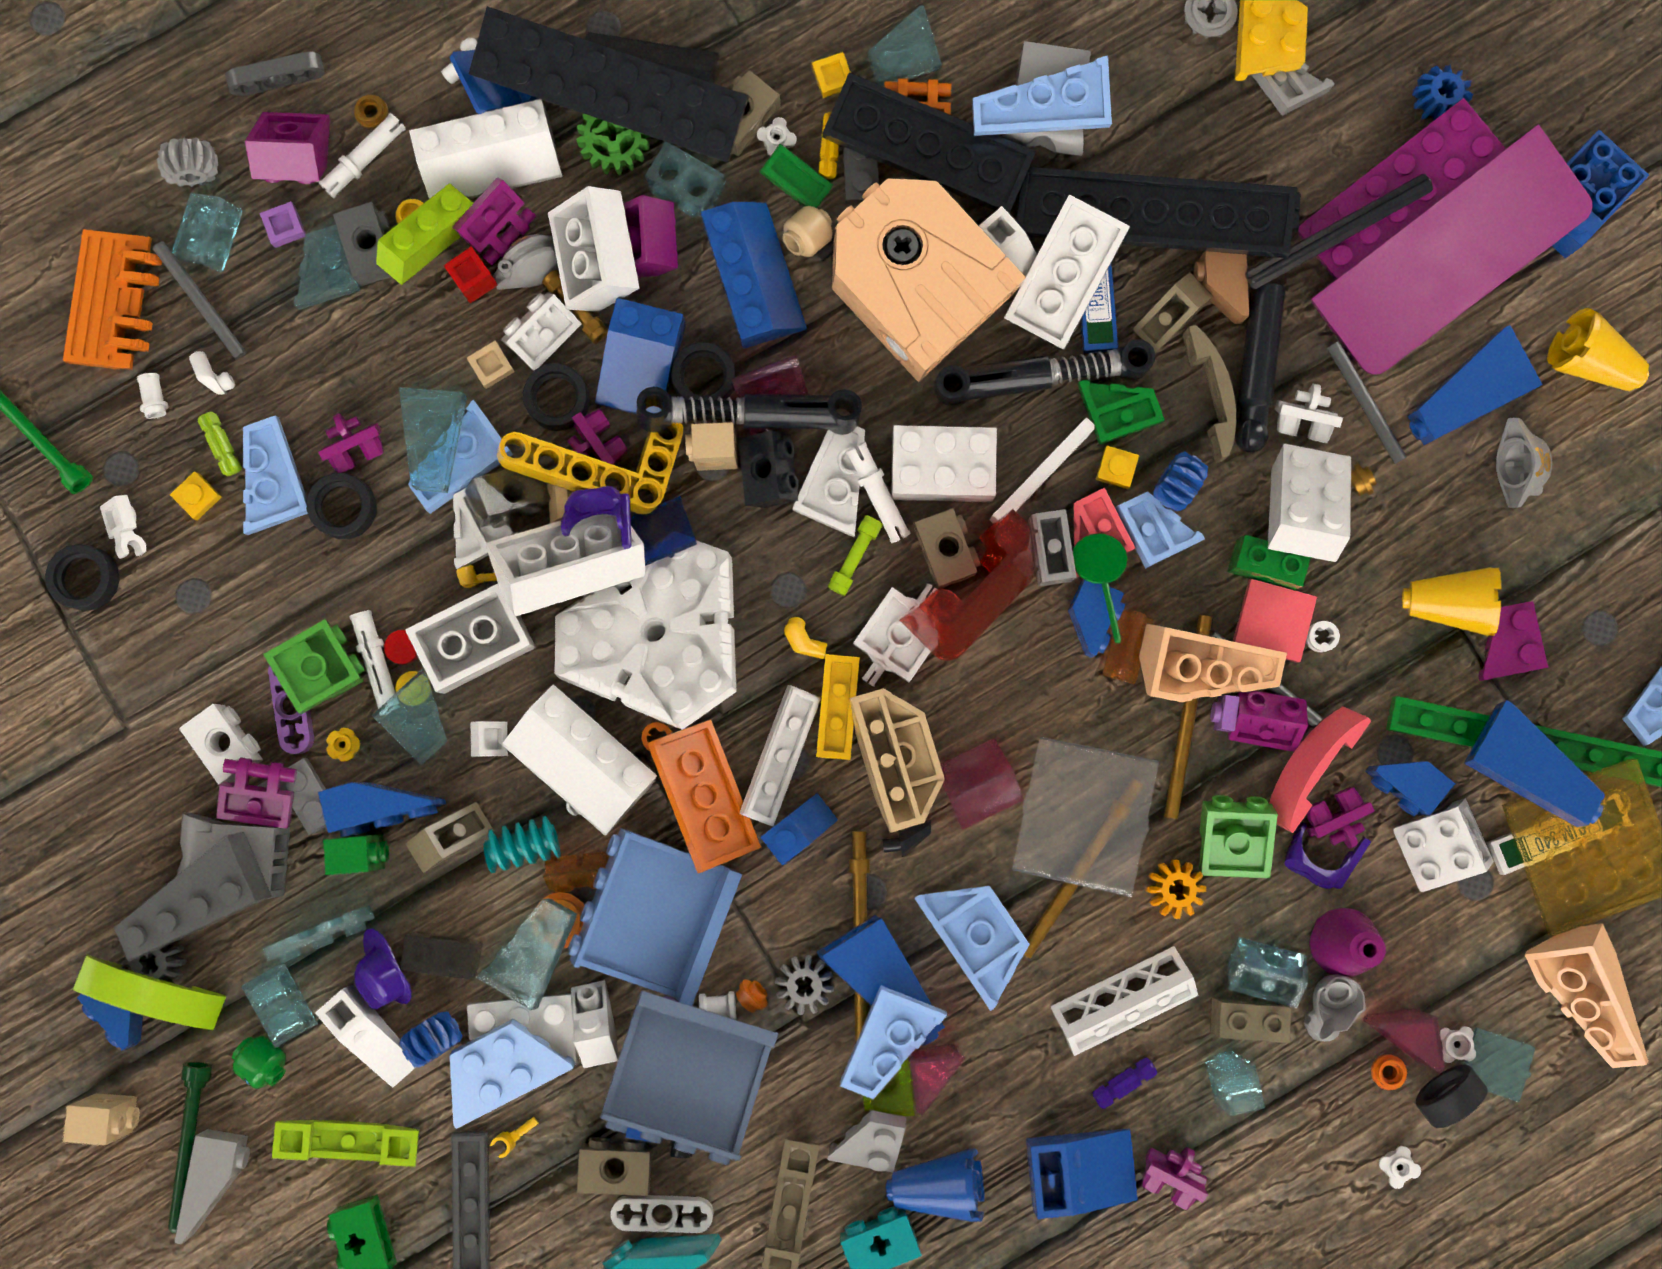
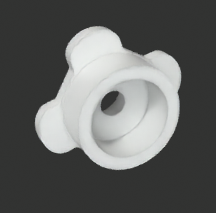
(777, 127)
(1466, 1049)
(1390, 1162)

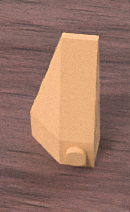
(1194, 665)
(1589, 984)

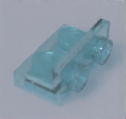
(207, 231)

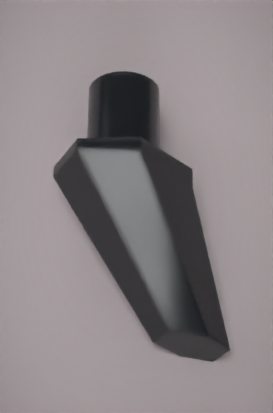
(908, 839)

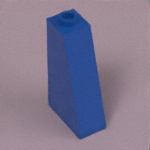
(1480, 385)
(1529, 764)
(871, 959)

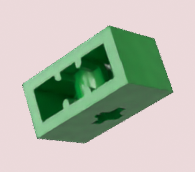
(1255, 561)
(355, 854)
(366, 1221)

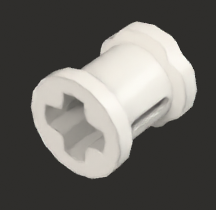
(722, 1005)

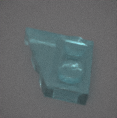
(905, 50)
(324, 269)
(414, 718)

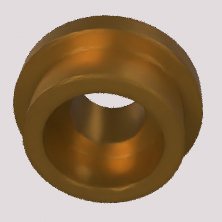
(367, 103)
(1362, 480)

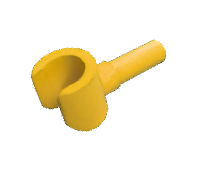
(468, 577)
(511, 1138)

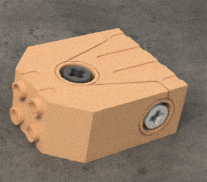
(918, 270)

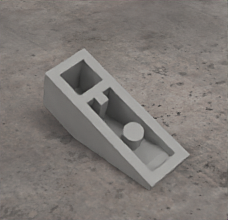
(213, 1167)

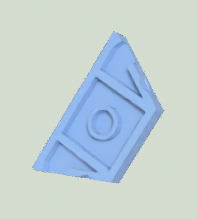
(978, 936)
(499, 1069)

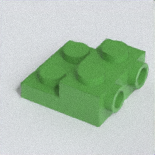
(315, 666)
(1237, 837)

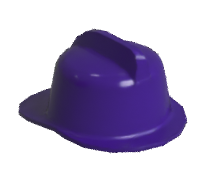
(378, 973)

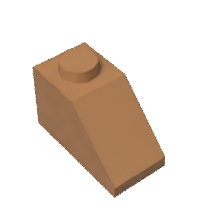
(1225, 279)

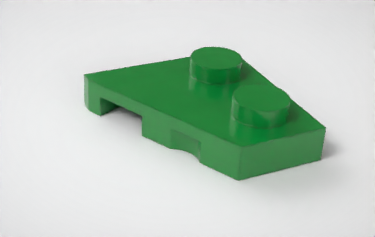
(1119, 409)

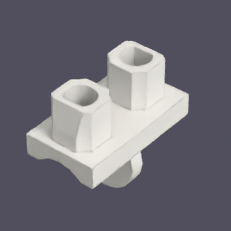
(1322, 421)

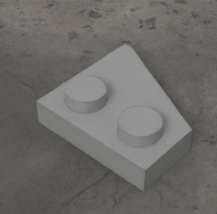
(1292, 88)
(872, 1142)

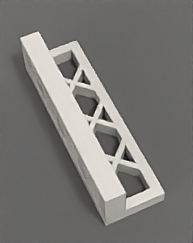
(1127, 1011)

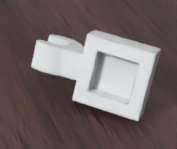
(119, 523)

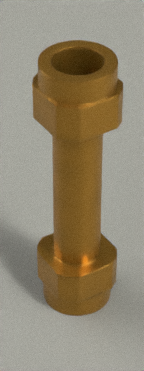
(593, 327)

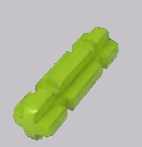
(219, 444)

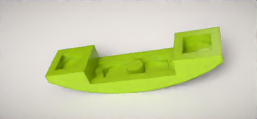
(148, 995)
(345, 1141)

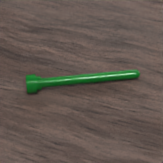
(73, 476)

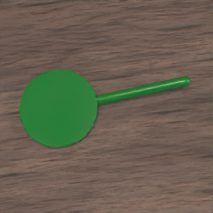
(1101, 561)

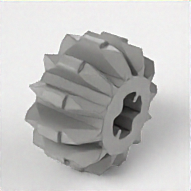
(187, 162)
(816, 984)

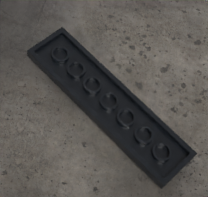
(608, 84)
(1168, 210)

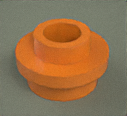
(752, 995)
(1398, 1076)

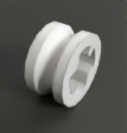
(1333, 636)

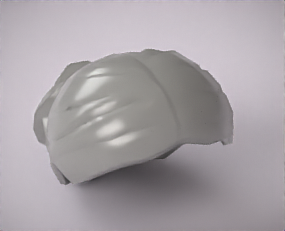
(1335, 1007)

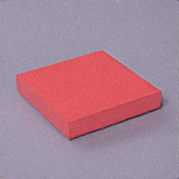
(1275, 619)

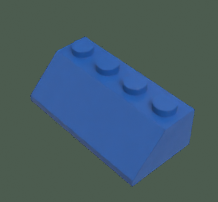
(753, 272)

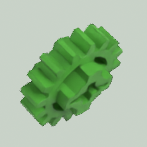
(599, 139)

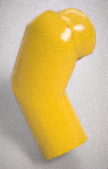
(800, 641)

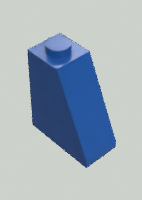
(799, 829)

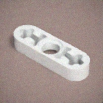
(636, 1204)

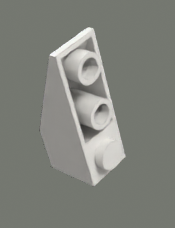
(365, 1034)

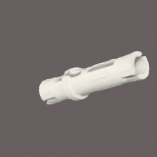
(352, 164)
(878, 492)
(371, 649)

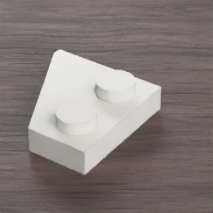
(469, 537)

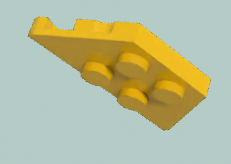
(1270, 37)

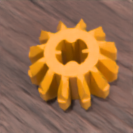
(1182, 877)

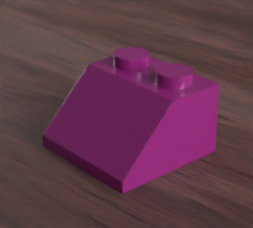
(288, 147)
(652, 235)

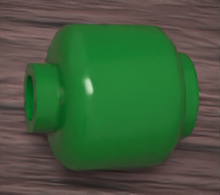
(259, 1062)

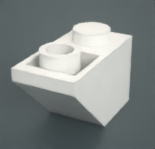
(1010, 239)
(593, 1024)

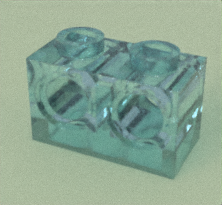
(690, 175)
(279, 1005)
(1234, 1083)

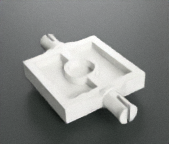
(889, 641)

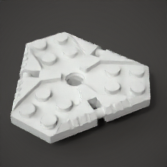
(617, 636)

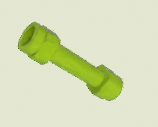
(868, 531)

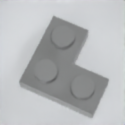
(306, 797)

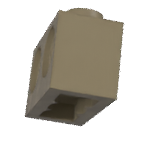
(1250, 1020)

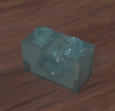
(1267, 972)

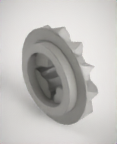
(1220, 24)

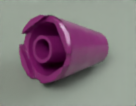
(1346, 942)

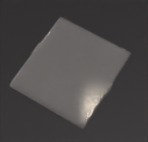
(1085, 816)

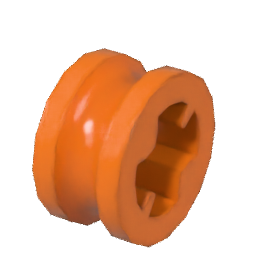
(661, 727)

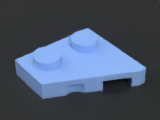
(1154, 529)

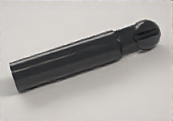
(1259, 365)

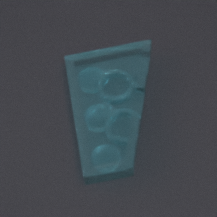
(431, 435)
(320, 936)
(529, 959)

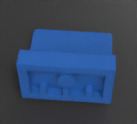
(482, 93)

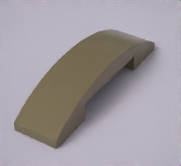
(1202, 351)
(790, 1205)

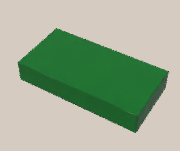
(795, 177)

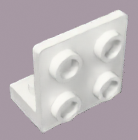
(1444, 847)

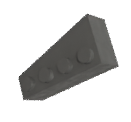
(205, 892)

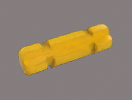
(828, 155)

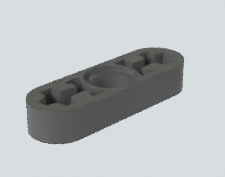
(274, 73)

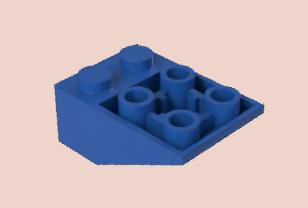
(1608, 179)
(359, 804)
(1080, 1172)

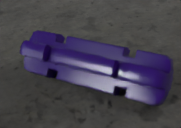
(1124, 1083)

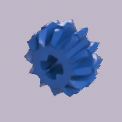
(1436, 83)
(1180, 481)
(430, 1039)

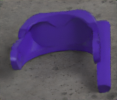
(598, 501)
(1300, 864)

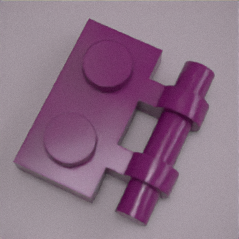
(489, 215)
(254, 803)

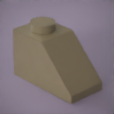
(1173, 311)
(448, 837)

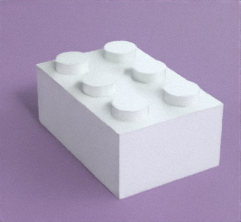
(593, 249)
(943, 463)
(1310, 503)
(469, 639)

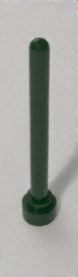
(195, 1078)

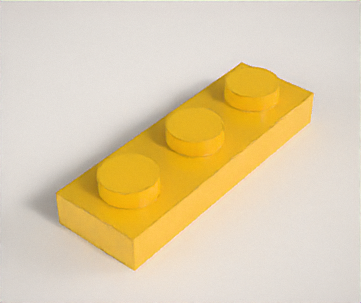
(836, 716)

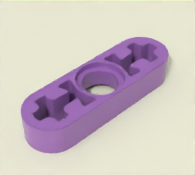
(285, 731)

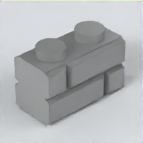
(1052, 547)

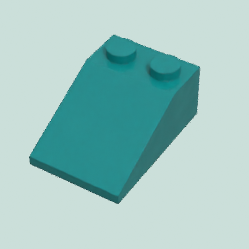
(664, 1252)

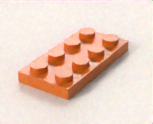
(703, 795)

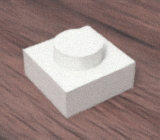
(488, 739)

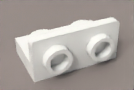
(540, 330)

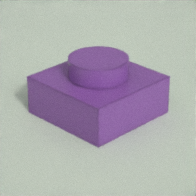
(283, 224)
(1225, 713)

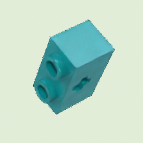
(893, 1228)

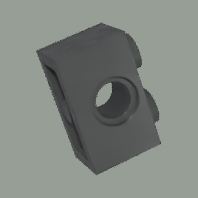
(354, 228)

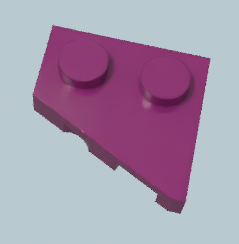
(1516, 644)

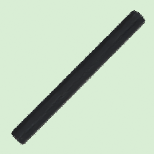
(1340, 230)

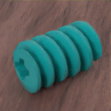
(521, 845)

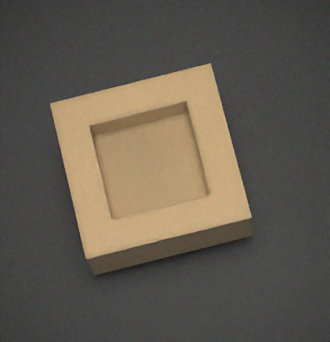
(490, 364)

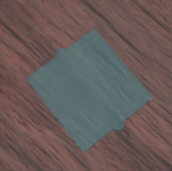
(1501, 1063)

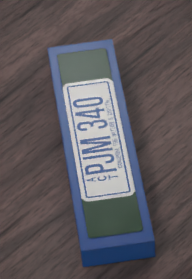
(1099, 319)

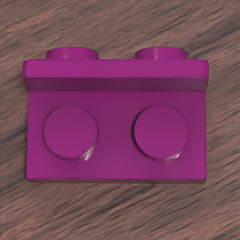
(1270, 720)

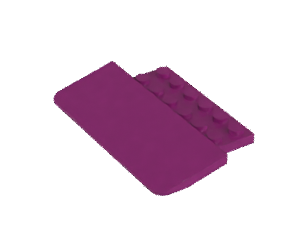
(1449, 248)

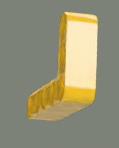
(598, 470)

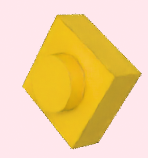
(831, 73)
(1117, 467)
(195, 495)

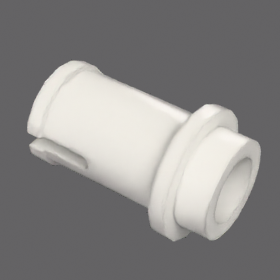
(151, 394)

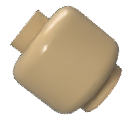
(807, 231)

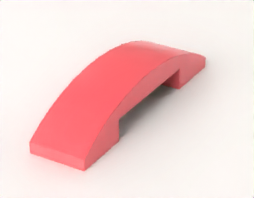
(1310, 763)

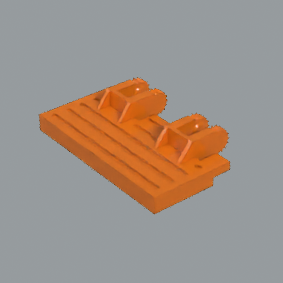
(106, 299)

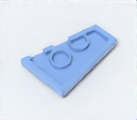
(271, 477)
(887, 1039)

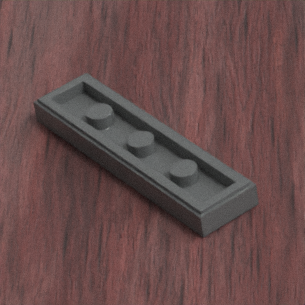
(470, 1200)

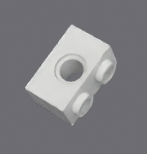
(204, 735)

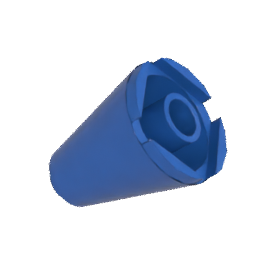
(941, 1187)

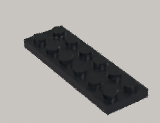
(927, 143)

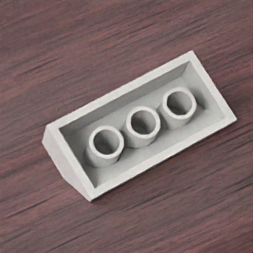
(477, 149)
(547, 568)
(579, 760)

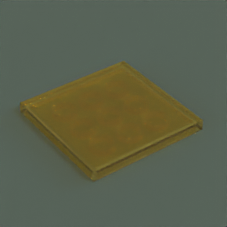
(1595, 867)

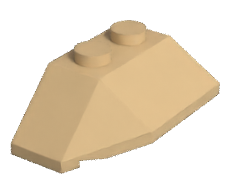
(897, 757)

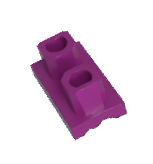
(588, 429)
(338, 453)
(1351, 808)
(1177, 1171)

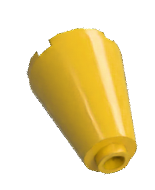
(1597, 353)
(1458, 600)

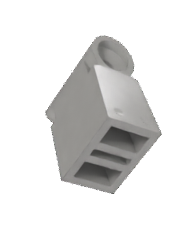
(1042, 60)
(267, 843)

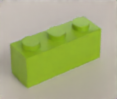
(422, 234)

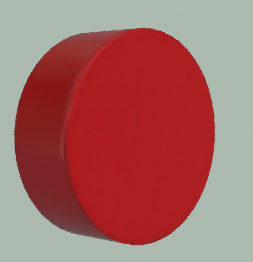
(399, 648)

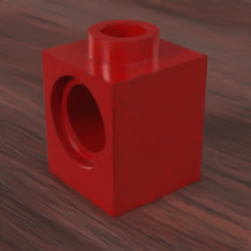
(470, 275)

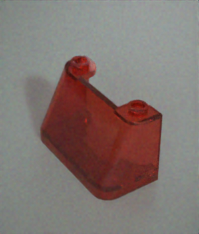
(951, 625)

